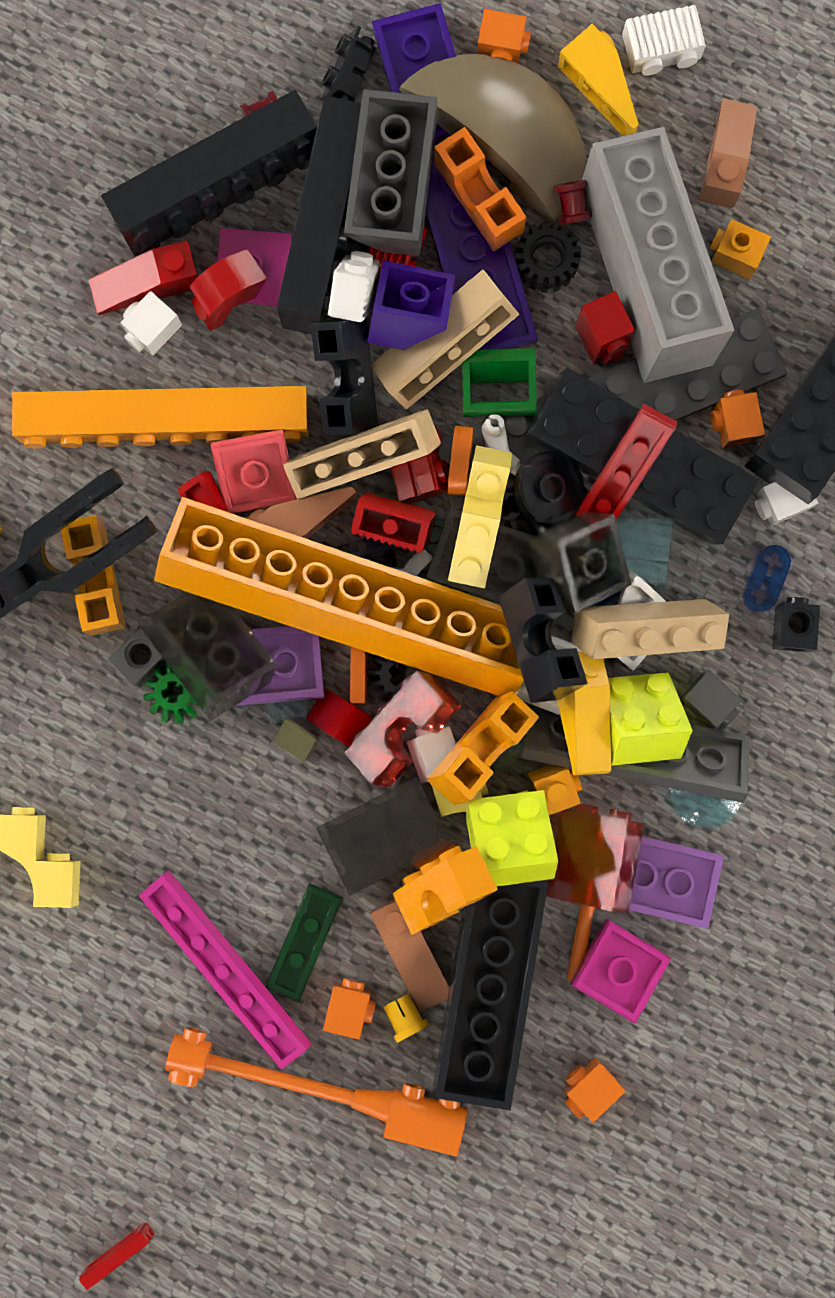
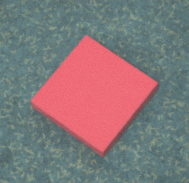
(253, 471)

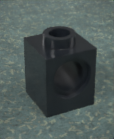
(788, 640)

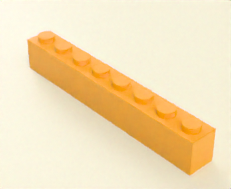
(158, 415)

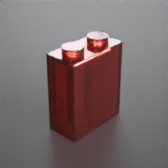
(596, 858)

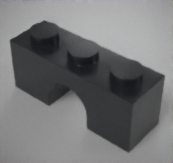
(352, 401)
(529, 615)

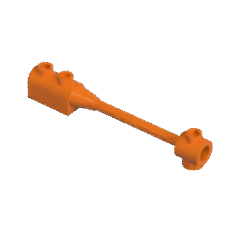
(407, 1112)

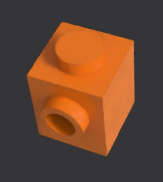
(503, 35)
(737, 419)
(349, 1008)
(591, 1090)

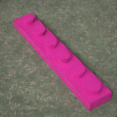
(225, 970)

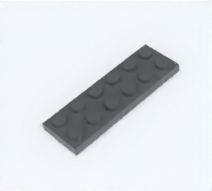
(711, 765)

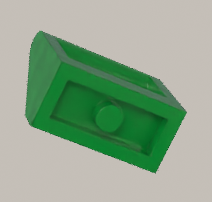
(500, 367)

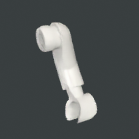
(496, 438)

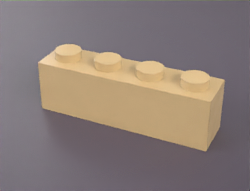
(475, 317)
(362, 454)
(650, 628)

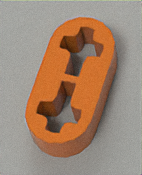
(460, 460)

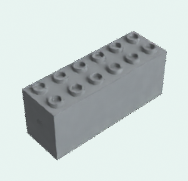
(655, 254)

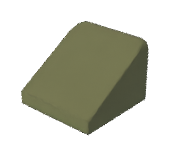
(296, 740)

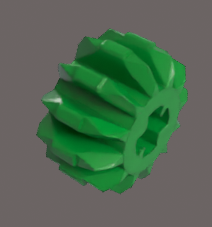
(164, 703)

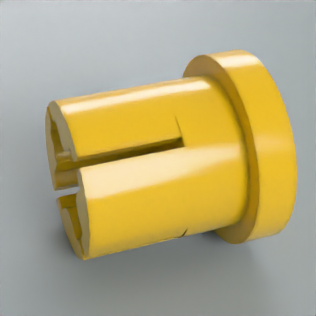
(405, 1025)

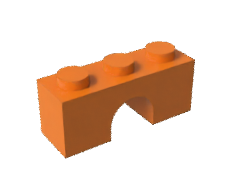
(466, 174)

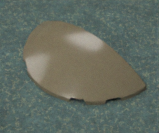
(513, 120)

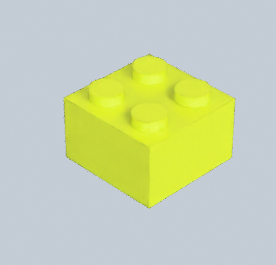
(646, 719)
(513, 837)

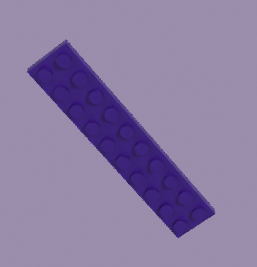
(406, 46)

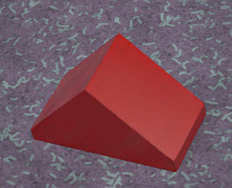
(338, 717)

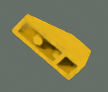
(597, 72)
(587, 720)

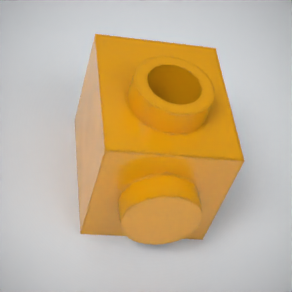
(739, 248)
(558, 785)

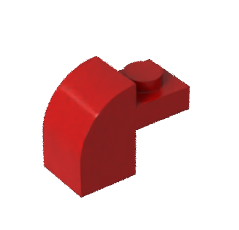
(226, 286)

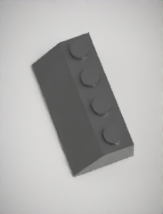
(391, 171)

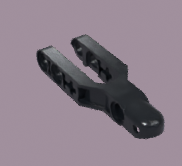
(33, 571)

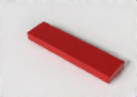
(629, 463)

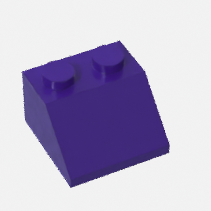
(409, 305)

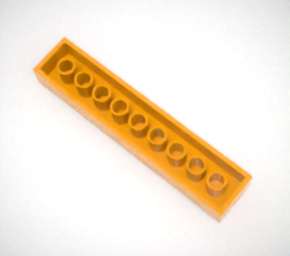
(339, 597)

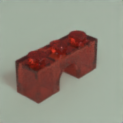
(379, 747)

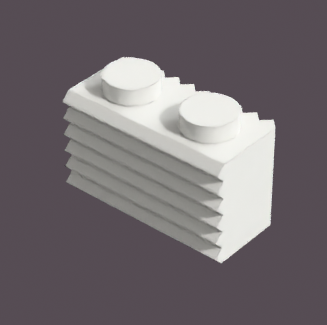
(663, 40)
(354, 287)

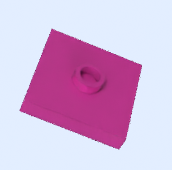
(268, 250)
(620, 971)

